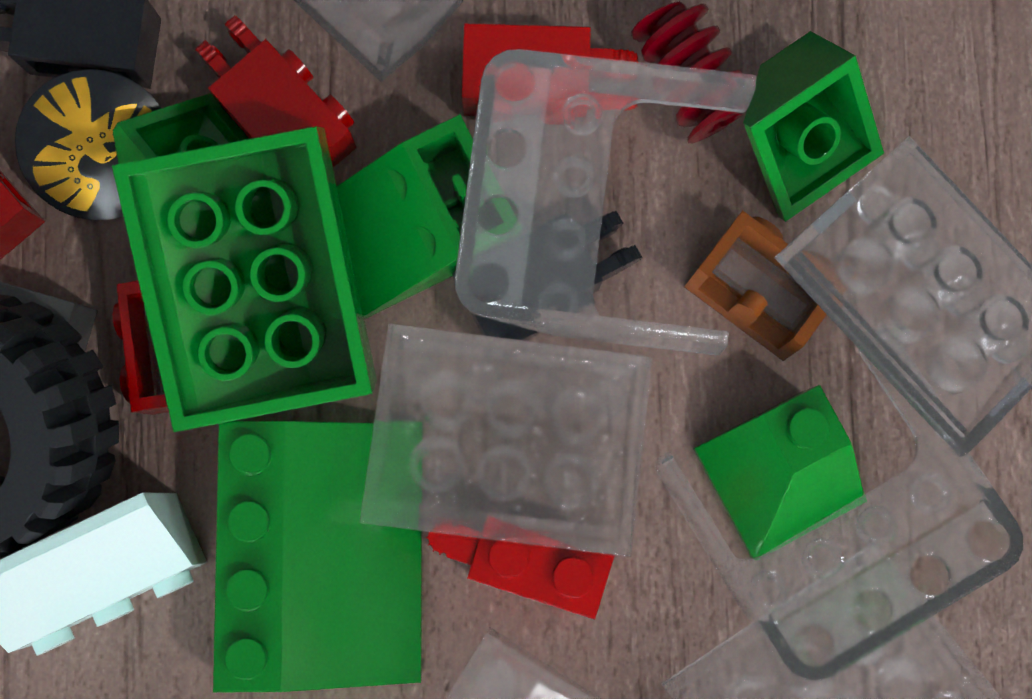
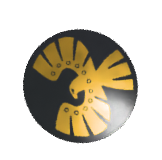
(69, 142)

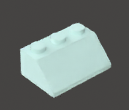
(95, 570)

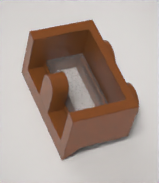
(754, 289)

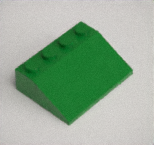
(246, 278)
(298, 578)

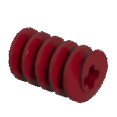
(676, 41)

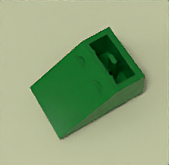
(407, 215)

